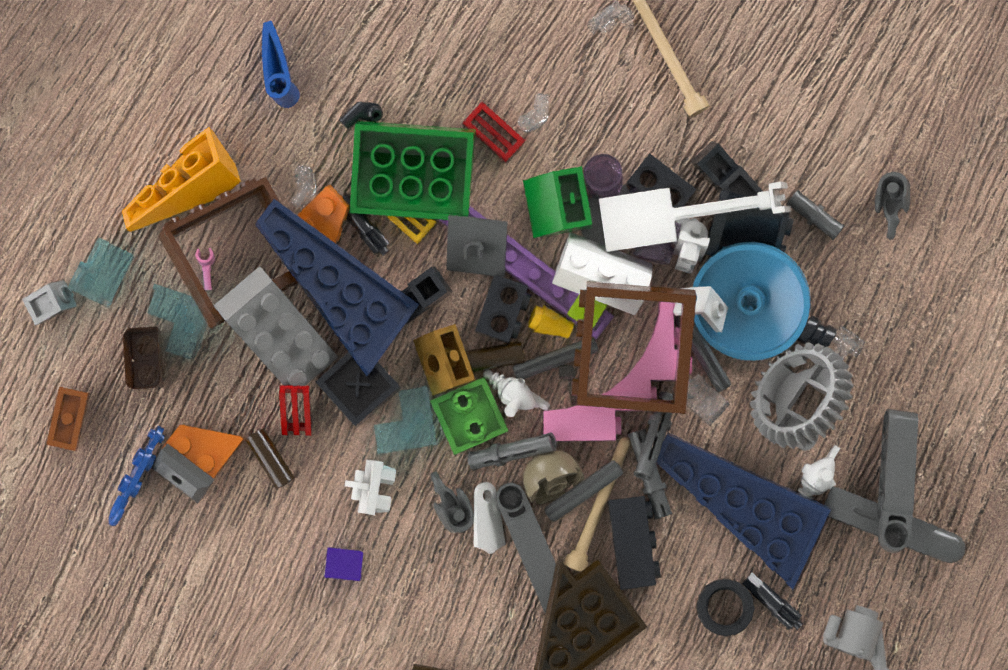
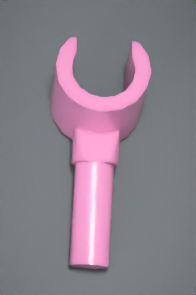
(206, 268)

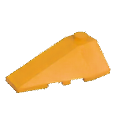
(193, 179)

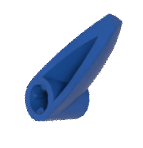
(276, 69)

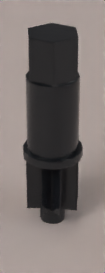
(368, 231)
(773, 602)

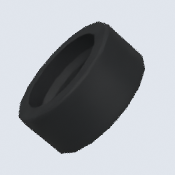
(743, 621)

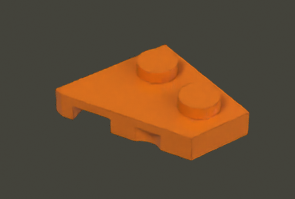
(326, 213)
(205, 447)

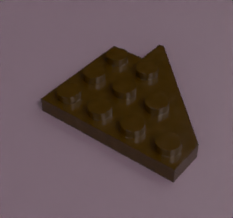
(585, 620)

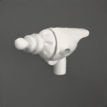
(514, 393)
(819, 475)

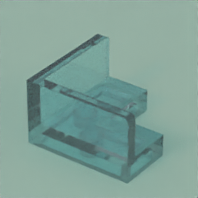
(102, 273)
(186, 315)
(415, 430)

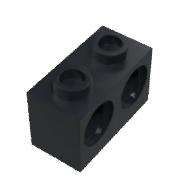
(664, 179)
(496, 307)

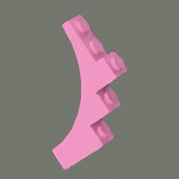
(600, 423)

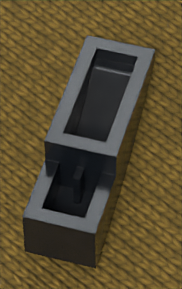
(723, 171)

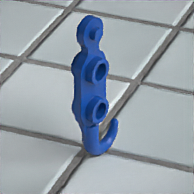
(130, 484)

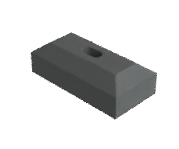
(182, 473)

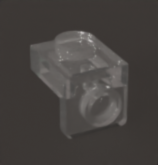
(705, 400)

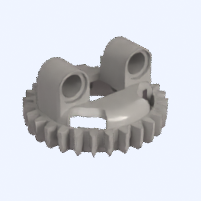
(784, 387)

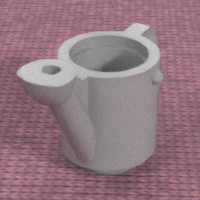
(858, 636)

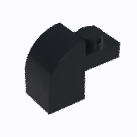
(427, 291)

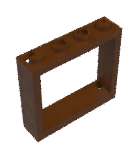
(202, 214)
(584, 330)

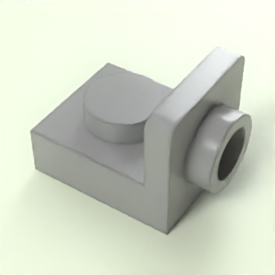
(49, 301)

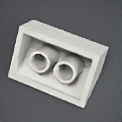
(589, 261)

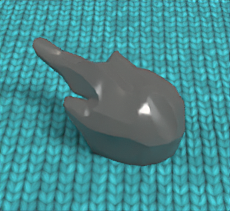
(893, 195)
(453, 510)

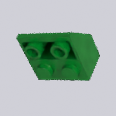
(557, 202)

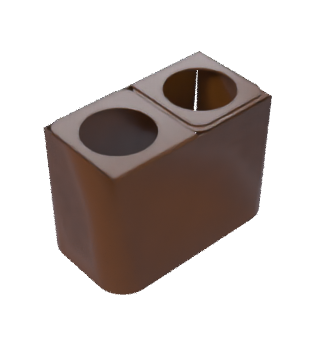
(132, 367)

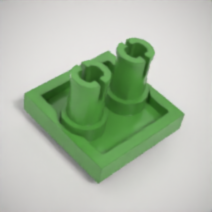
(469, 416)

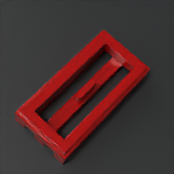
(512, 149)
(296, 427)

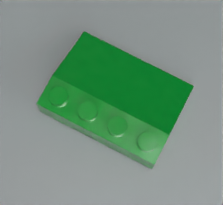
(411, 170)

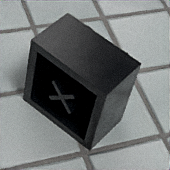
(355, 392)

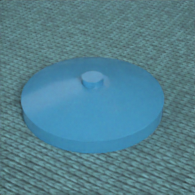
(764, 300)

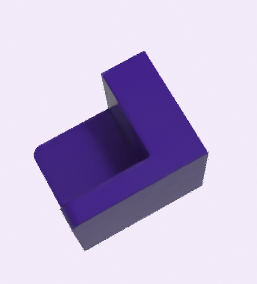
(343, 564)

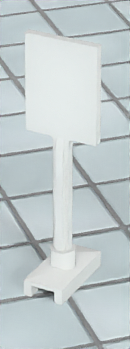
(650, 217)

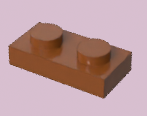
(68, 418)

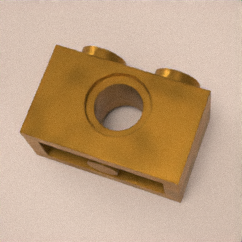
(444, 359)

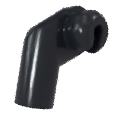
(361, 111)

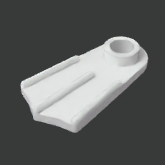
(487, 519)

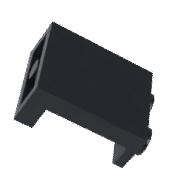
(747, 226)

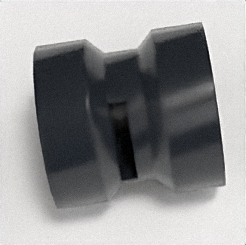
(815, 333)

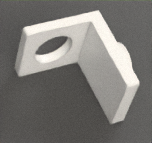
(709, 306)

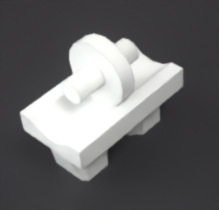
(691, 246)
(367, 485)

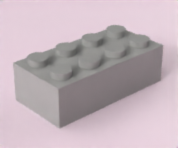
(275, 330)

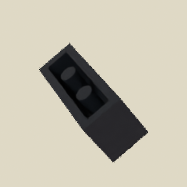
(633, 542)

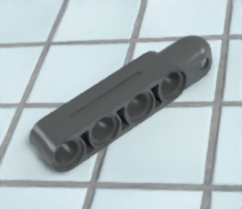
(897, 479)
(864, 516)
(527, 539)

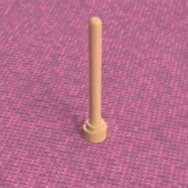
(693, 101)
(577, 558)

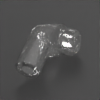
(537, 116)

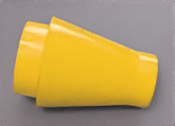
(549, 322)

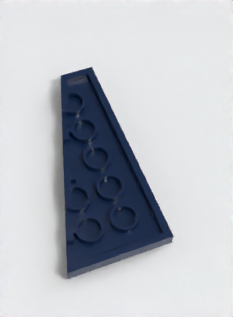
(349, 295)
(758, 511)

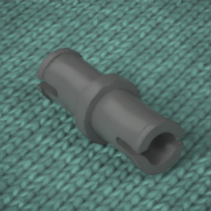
(815, 215)

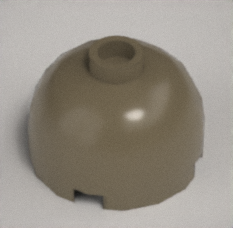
(550, 475)

